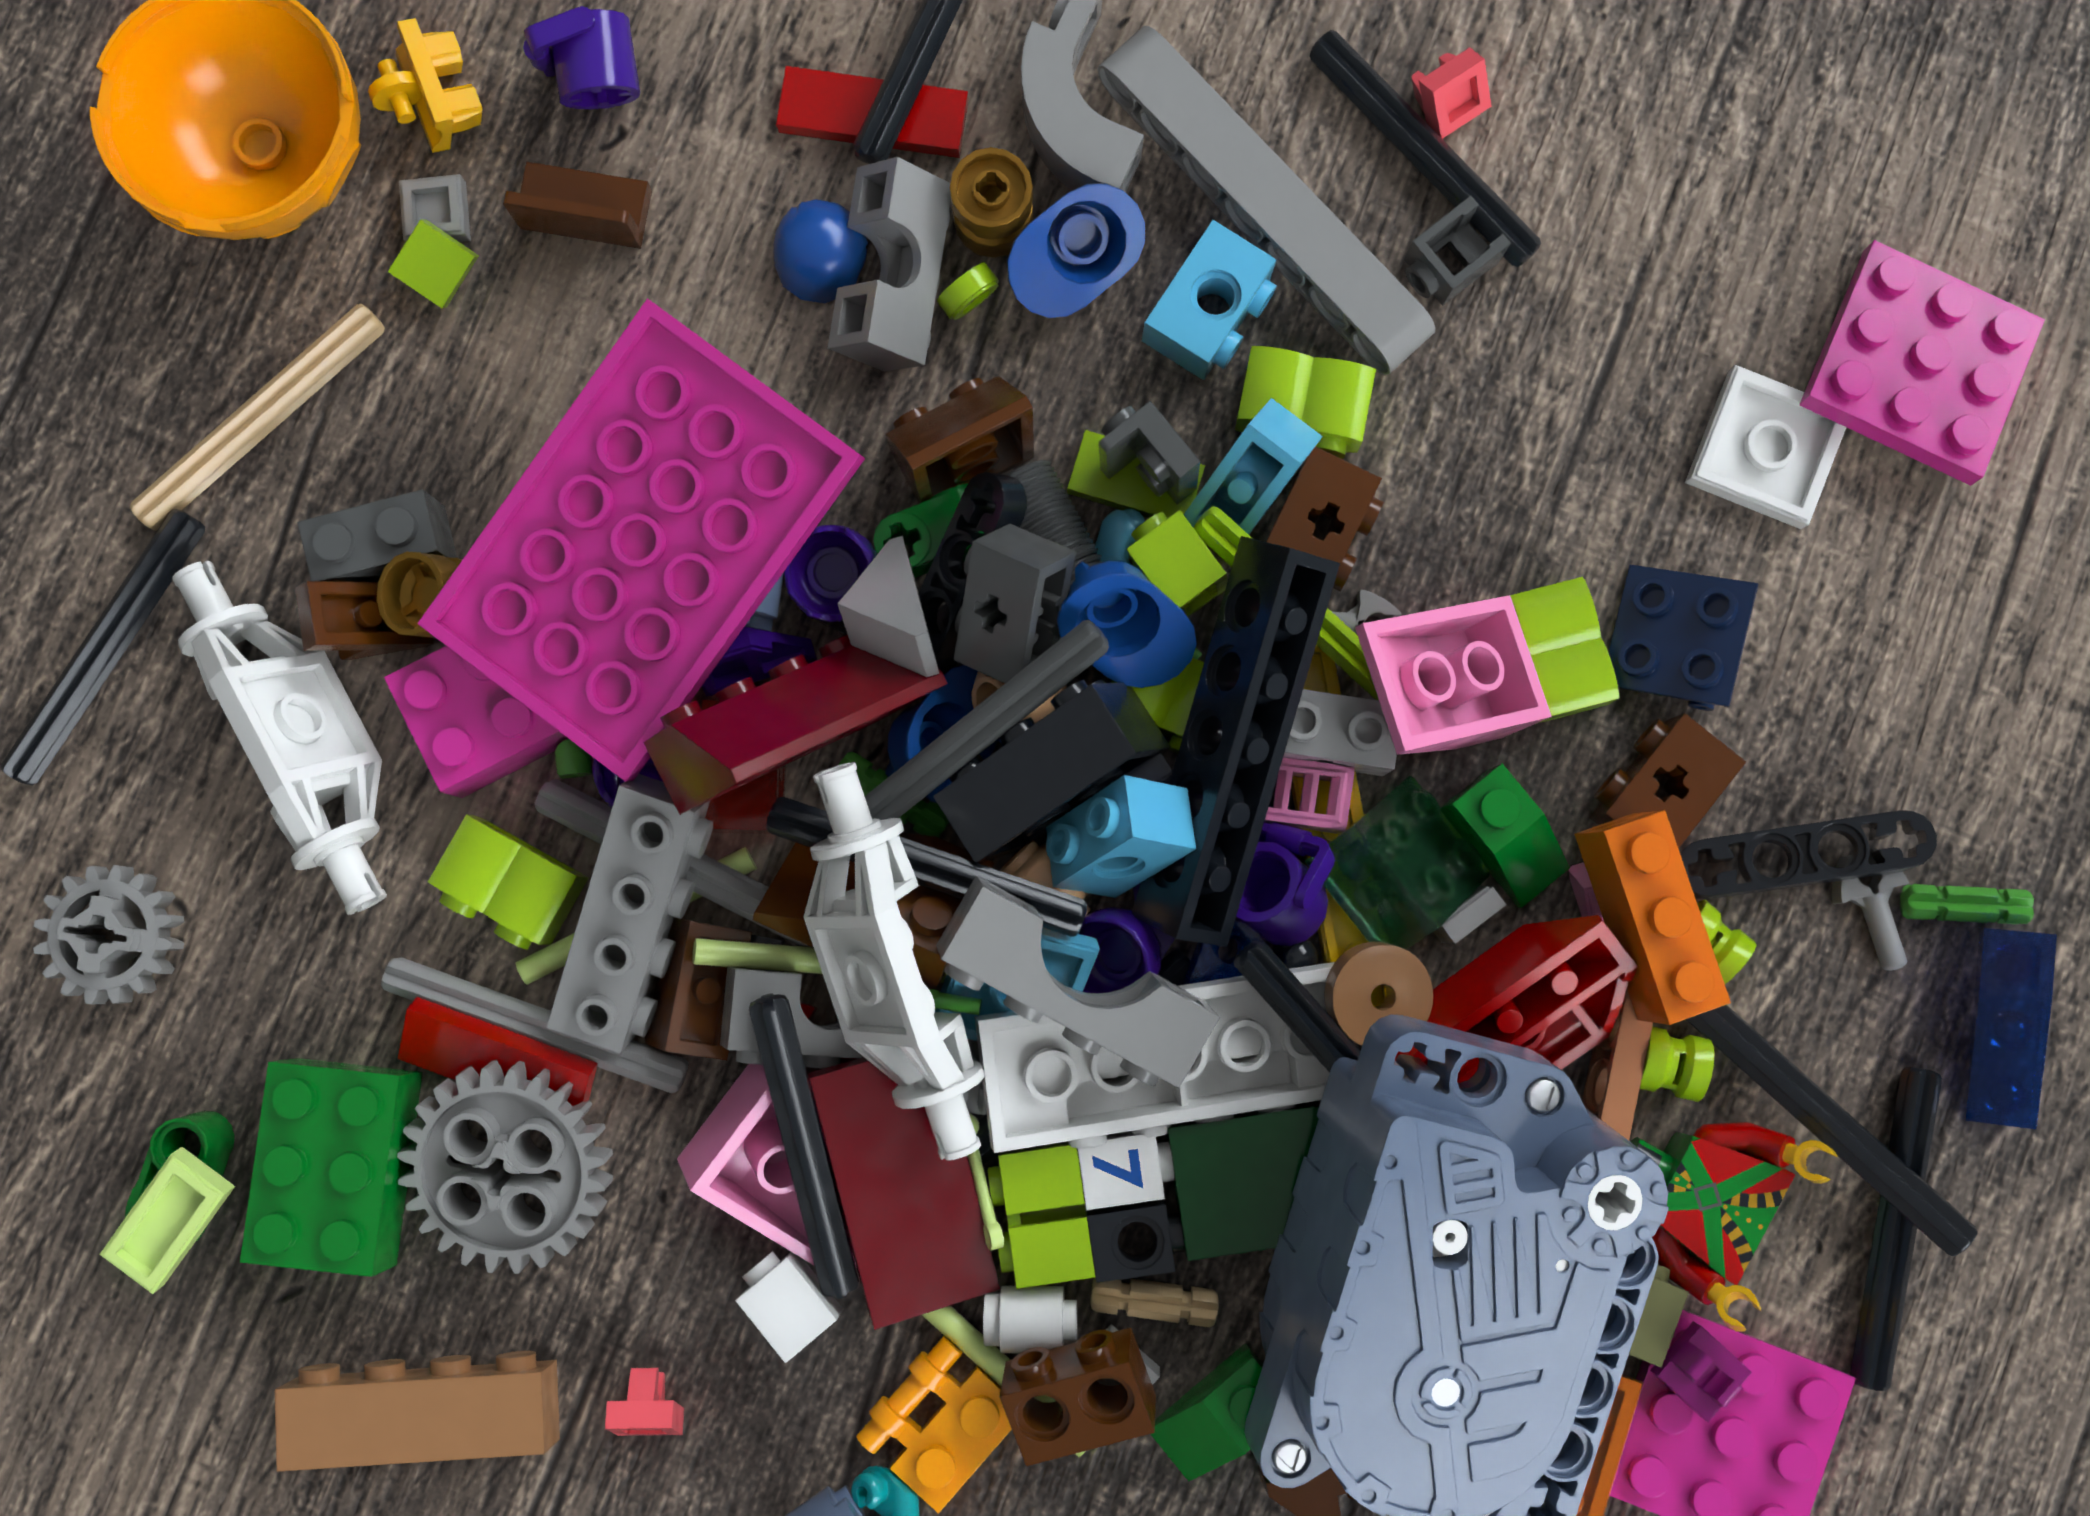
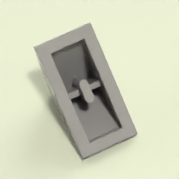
(886, 612)

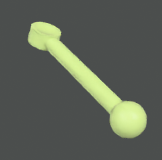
(992, 1229)

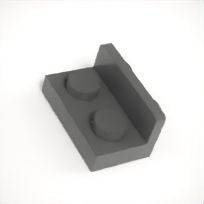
(1164, 456)

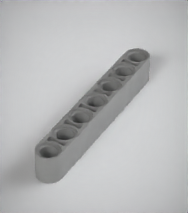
(1266, 200)

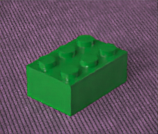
(330, 1167)

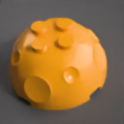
(227, 115)

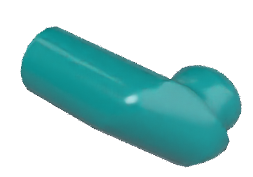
(884, 1493)

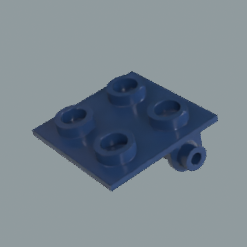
(1681, 635)

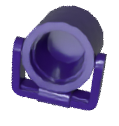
(587, 55)
(1281, 893)

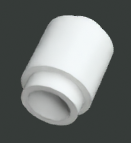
(1028, 1318)

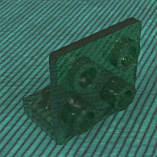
(1402, 868)

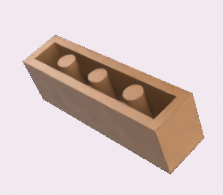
(417, 1413)

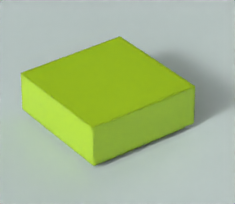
(433, 263)

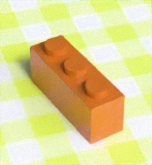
(1653, 916)

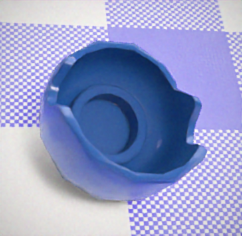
(818, 251)

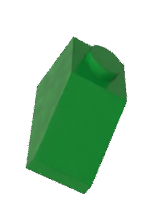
(1508, 833)
(1209, 1420)

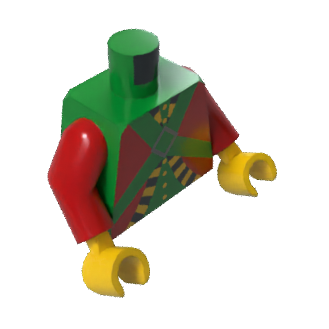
(1720, 1203)

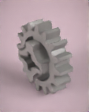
(114, 906)

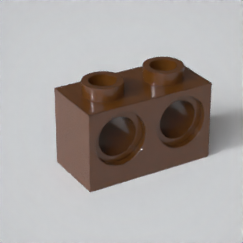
(1084, 1409)

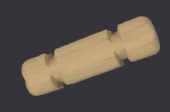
(1156, 1301)

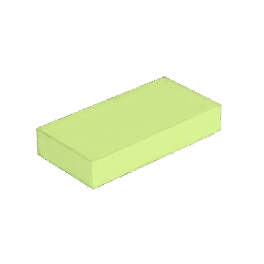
(167, 1220)

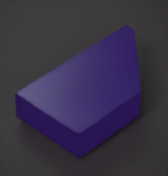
(754, 655)

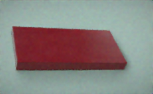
(904, 1208)

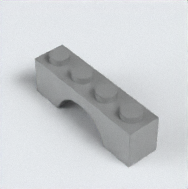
(1147, 1023)

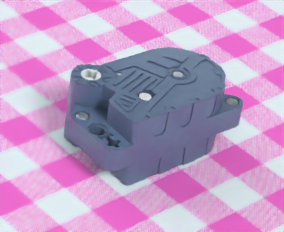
(1453, 1282)

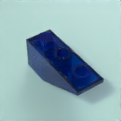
(2010, 1026)

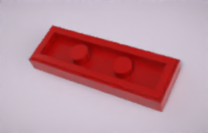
(837, 103)
(452, 1041)

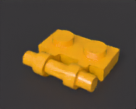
(953, 1440)

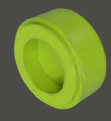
(968, 291)

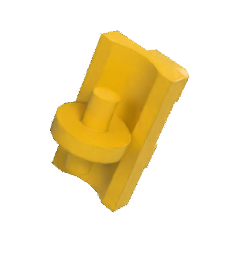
(422, 62)

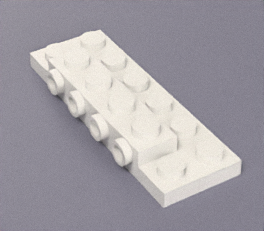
(1053, 1092)

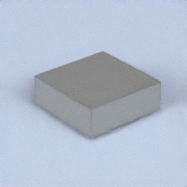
(439, 201)
(1471, 914)

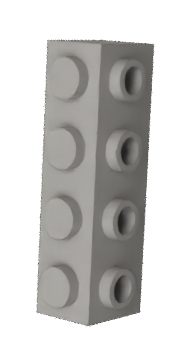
(628, 916)

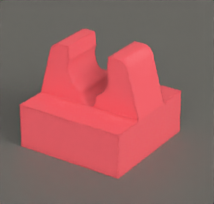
(1453, 91)
(646, 1408)

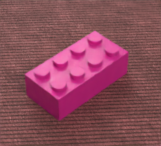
(467, 723)

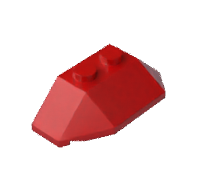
(1539, 989)

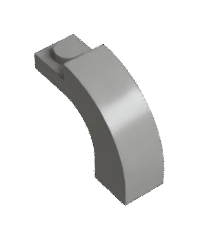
(1064, 129)

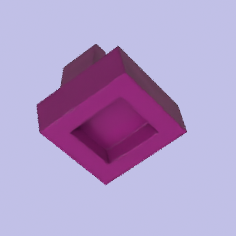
(1702, 1372)

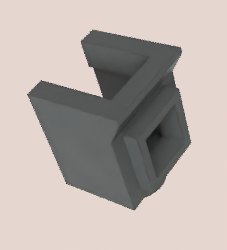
(1430, 275)

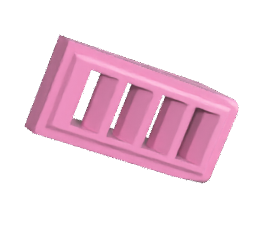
(1338, 802)

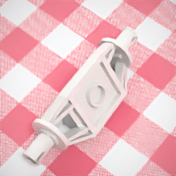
(293, 730)
(872, 967)

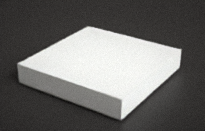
(1765, 449)

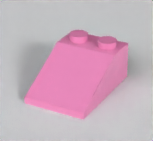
(1453, 675)
(743, 1166)

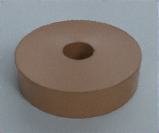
(1366, 967)

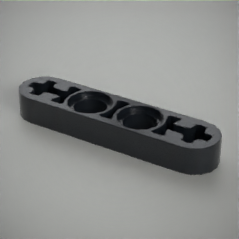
(945, 576)
(1804, 861)

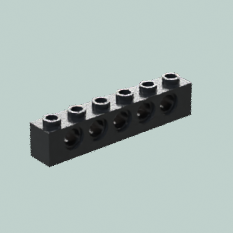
(1239, 734)

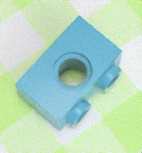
(1219, 266)
(1256, 467)
(1120, 837)

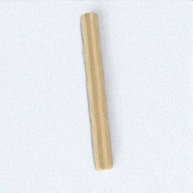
(258, 416)

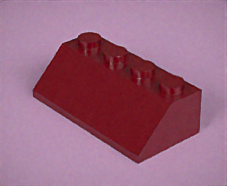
(778, 721)

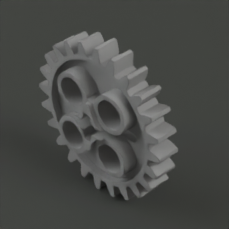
(503, 1221)

